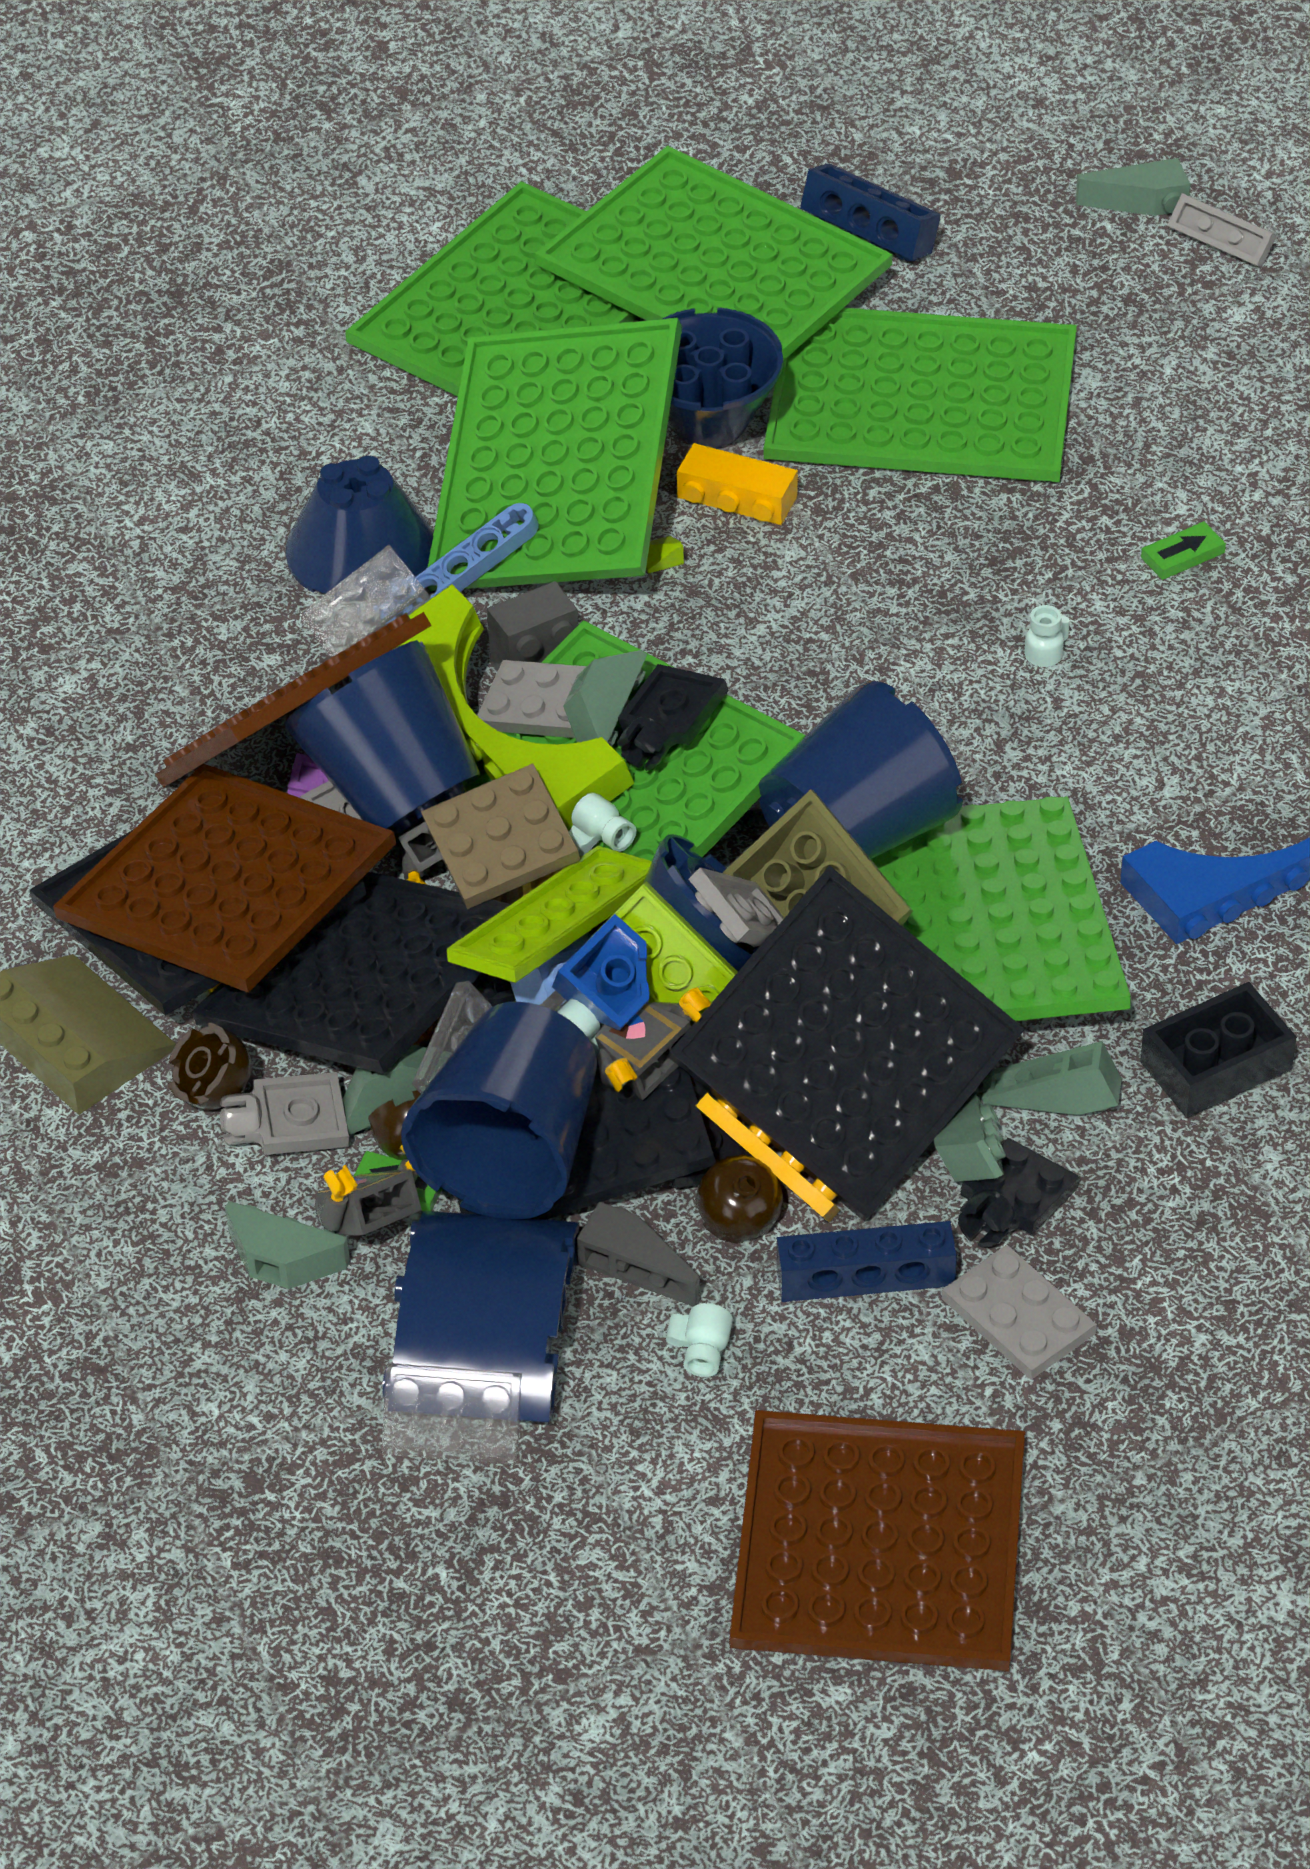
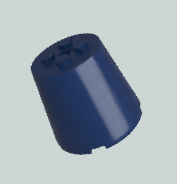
(388, 739)
(873, 767)
(505, 1112)

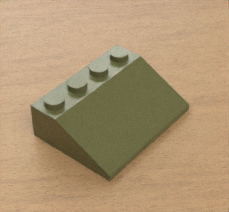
(802, 848)
(75, 1030)

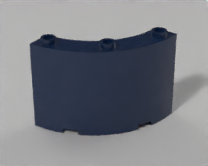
(487, 1298)

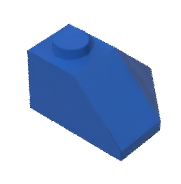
(608, 974)

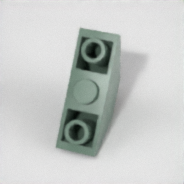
(602, 695)
(372, 1089)
(972, 1142)
(283, 1248)

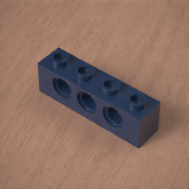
(870, 212)
(865, 1261)

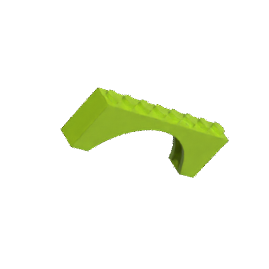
(565, 769)

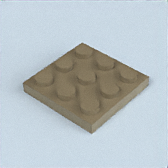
(500, 836)

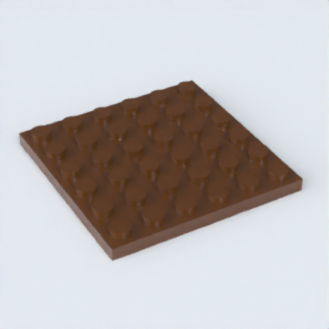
(290, 696)
(225, 876)
(879, 1540)

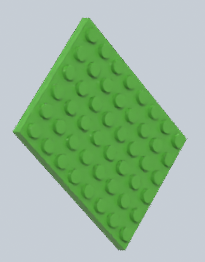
(706, 241)
(481, 288)
(926, 395)
(572, 432)
(697, 786)
(1012, 908)

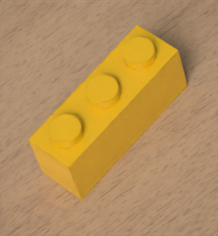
(737, 484)

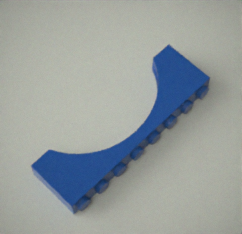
(1197, 891)

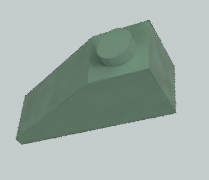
(1138, 188)
(1062, 1082)

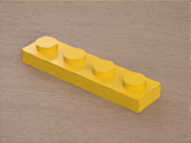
(784, 1166)

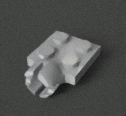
(287, 1114)

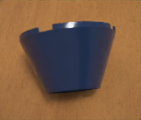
(670, 877)

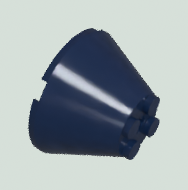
(721, 374)
(352, 518)

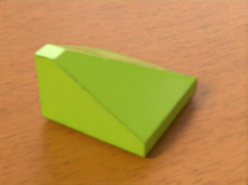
(664, 554)

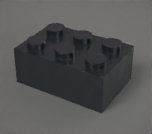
(1217, 1049)

